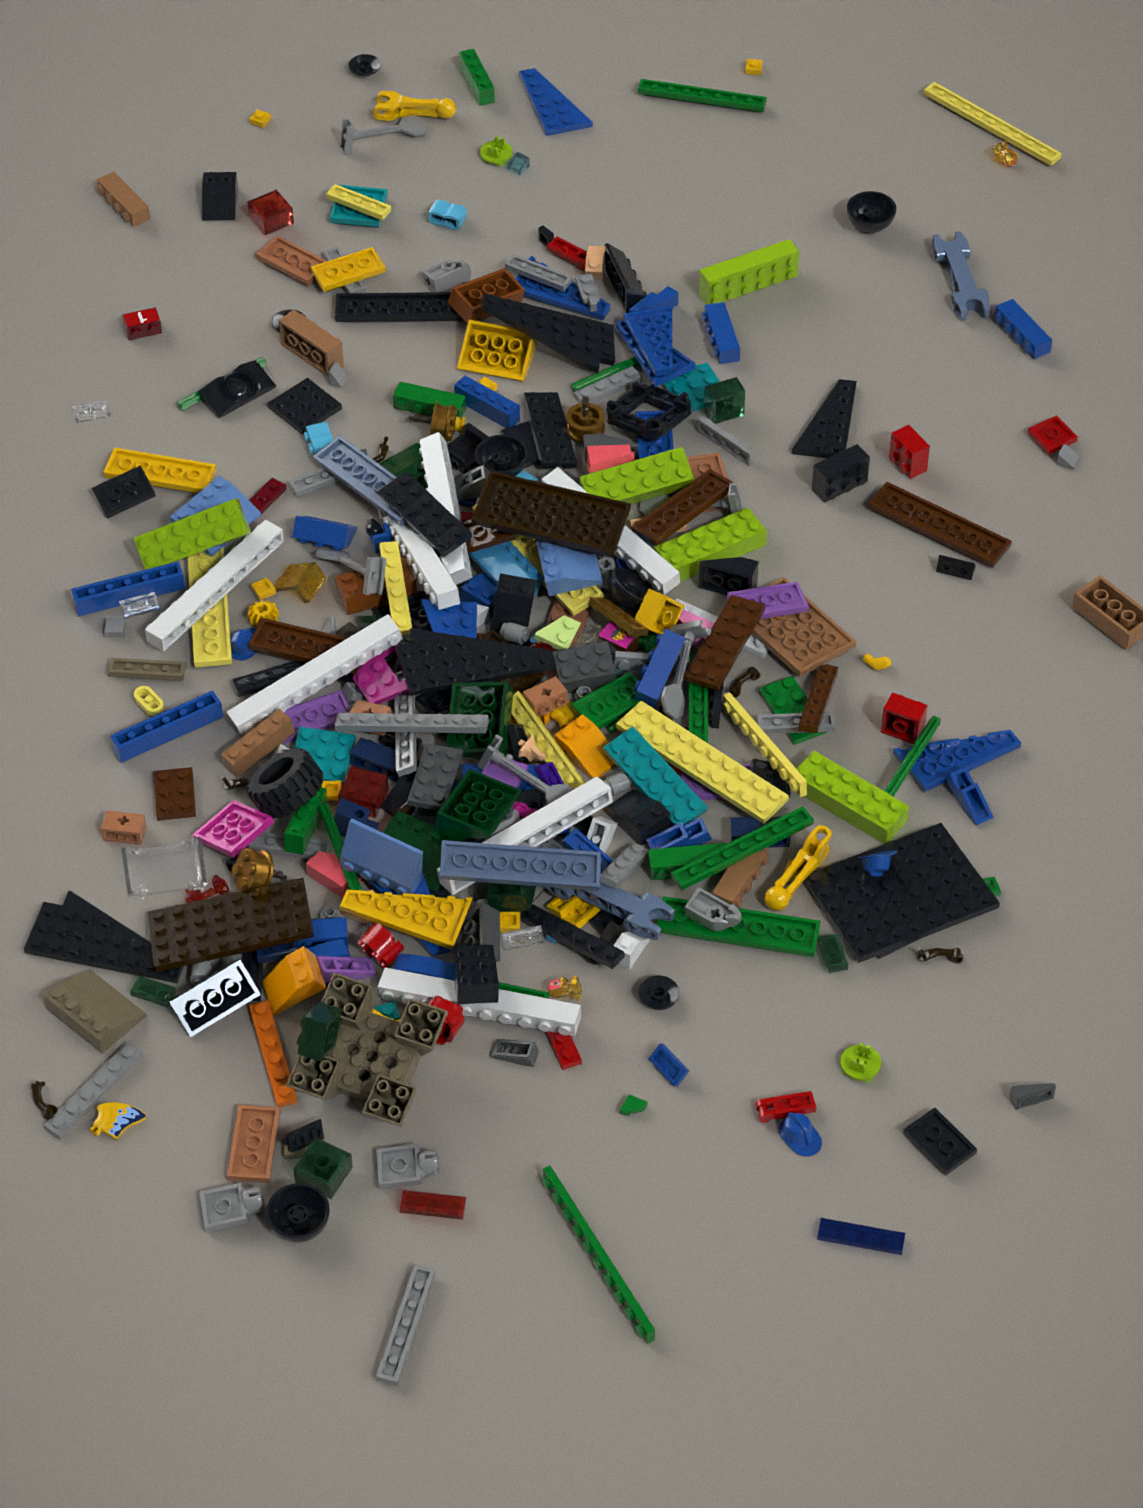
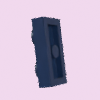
(276, 952)

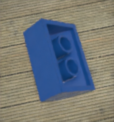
(323, 532)

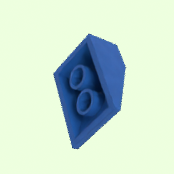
(480, 590)

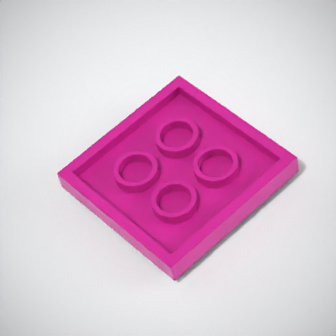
(233, 828)

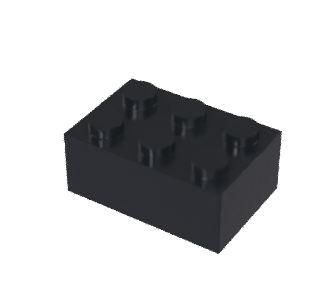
(840, 473)
(475, 974)

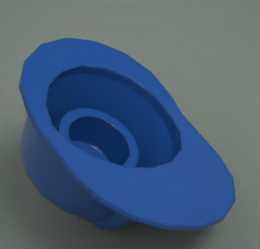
(240, 644)
(877, 862)
(800, 1134)

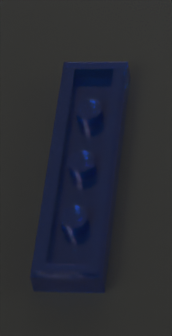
(861, 1236)

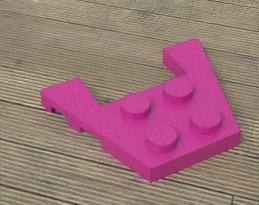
(378, 680)

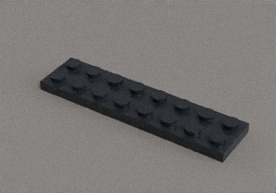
(394, 307)

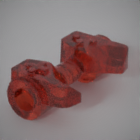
(219, 886)

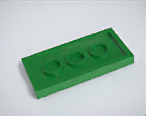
(787, 698)
(608, 702)

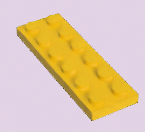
(162, 470)

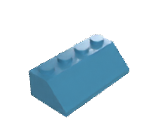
(506, 560)

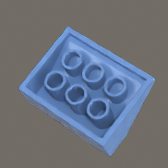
(213, 495)
(567, 568)
(381, 858)

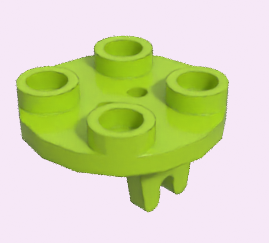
(496, 151)
(867, 1066)

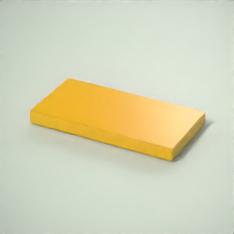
(348, 269)

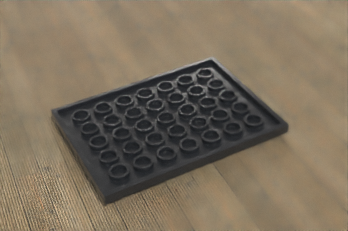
(920, 894)

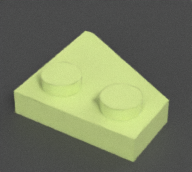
(559, 633)

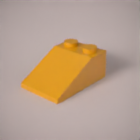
(585, 747)
(293, 980)

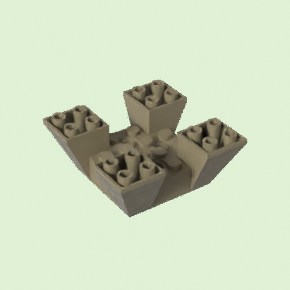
(386, 1090)

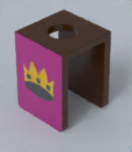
(619, 638)

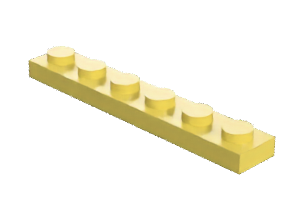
(396, 586)

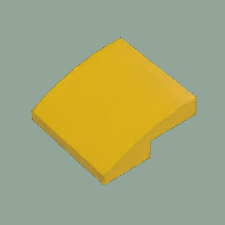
(573, 910)

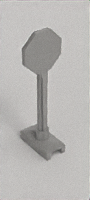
(409, 125)
(732, 501)
(373, 572)
(672, 695)
(492, 754)

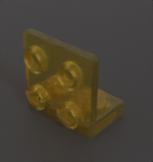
(303, 578)

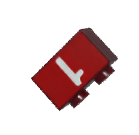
(142, 323)

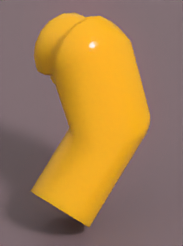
(877, 663)

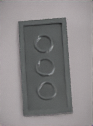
(435, 776)

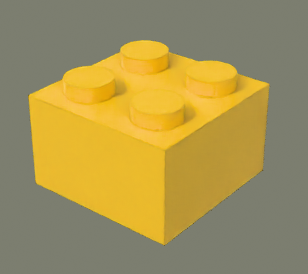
(658, 612)

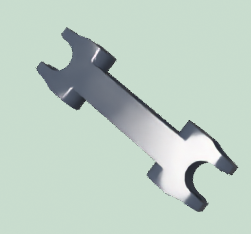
(966, 293)
(634, 910)

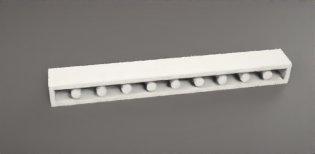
(442, 487)
(631, 548)
(424, 563)
(214, 585)
(315, 674)
(547, 821)
(511, 1007)

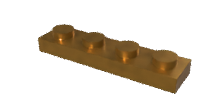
(618, 616)

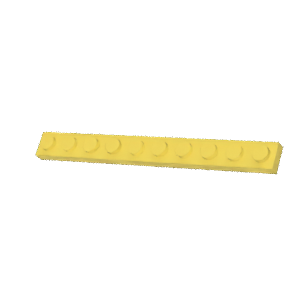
(992, 123)

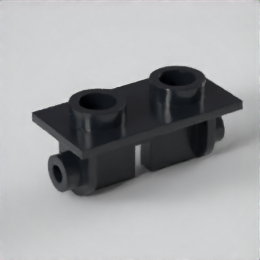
(955, 567)
(303, 1136)

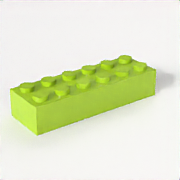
(749, 272)
(641, 478)
(193, 534)
(717, 540)
(853, 798)

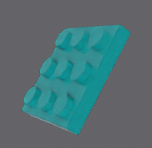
(345, 215)
(693, 384)
(329, 751)

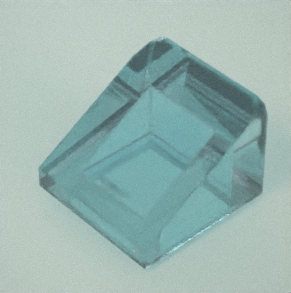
(519, 163)

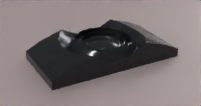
(236, 388)

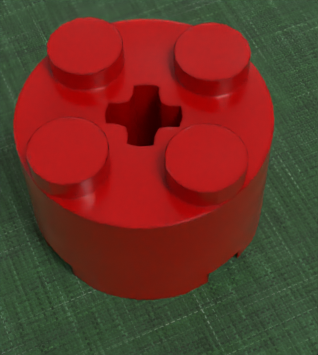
(380, 944)
(453, 1021)

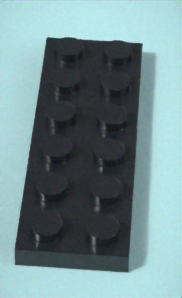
(549, 430)
(425, 514)

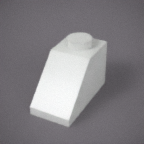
(601, 832)
(632, 947)

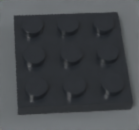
(304, 405)

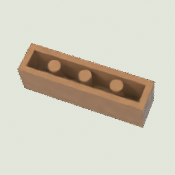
(123, 199)
(258, 743)
(739, 878)

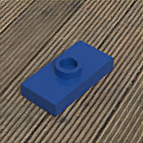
(668, 1064)

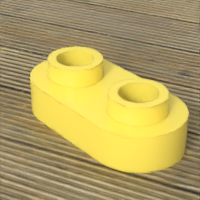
(151, 704)

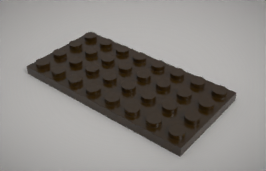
(551, 513)
(230, 924)

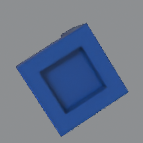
(380, 538)

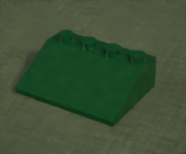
(407, 460)
(483, 699)
(475, 807)
(423, 837)

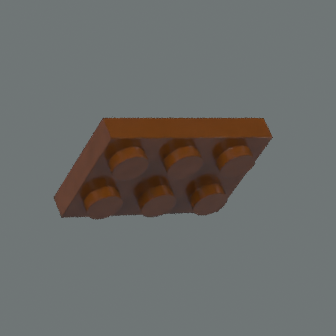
(174, 794)

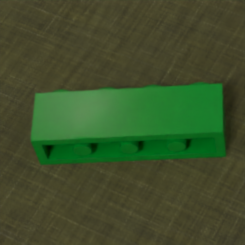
(476, 77)
(423, 399)
(304, 824)
(667, 860)

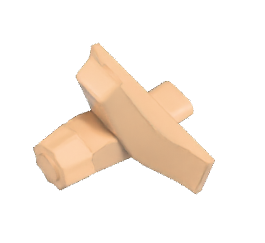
(530, 751)

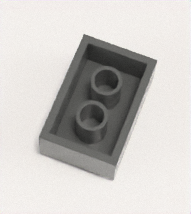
(585, 666)

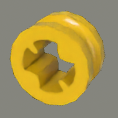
(459, 424)

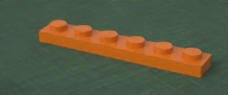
(272, 1053)

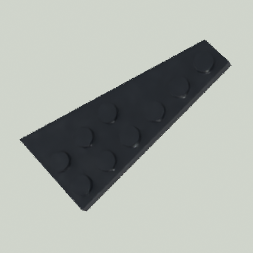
(830, 426)

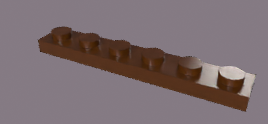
(818, 698)

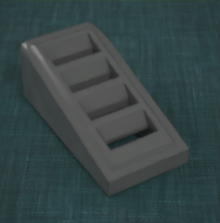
(527, 1057)
(1028, 1095)

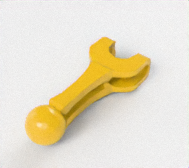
(402, 106)
(812, 855)

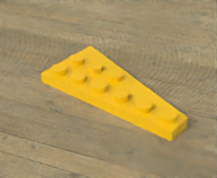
(418, 915)

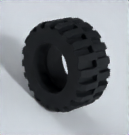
(285, 783)

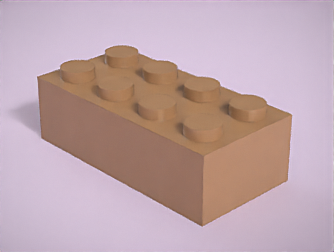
(310, 342)
(1110, 611)

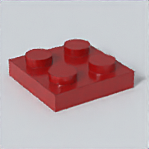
(1052, 434)

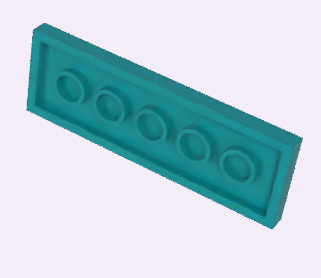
(654, 776)

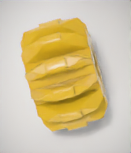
(262, 610)

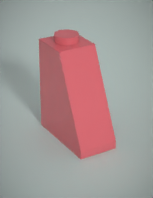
(608, 456)
(327, 871)

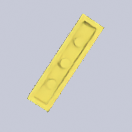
(358, 202)

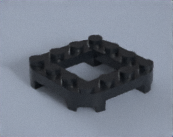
(678, 410)

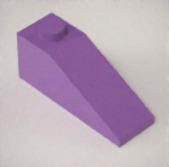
(352, 967)

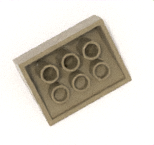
(93, 1009)

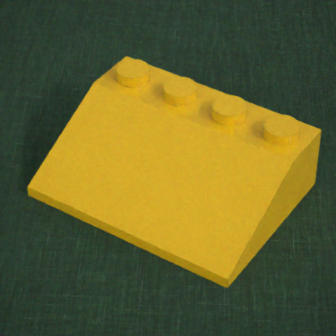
(496, 351)

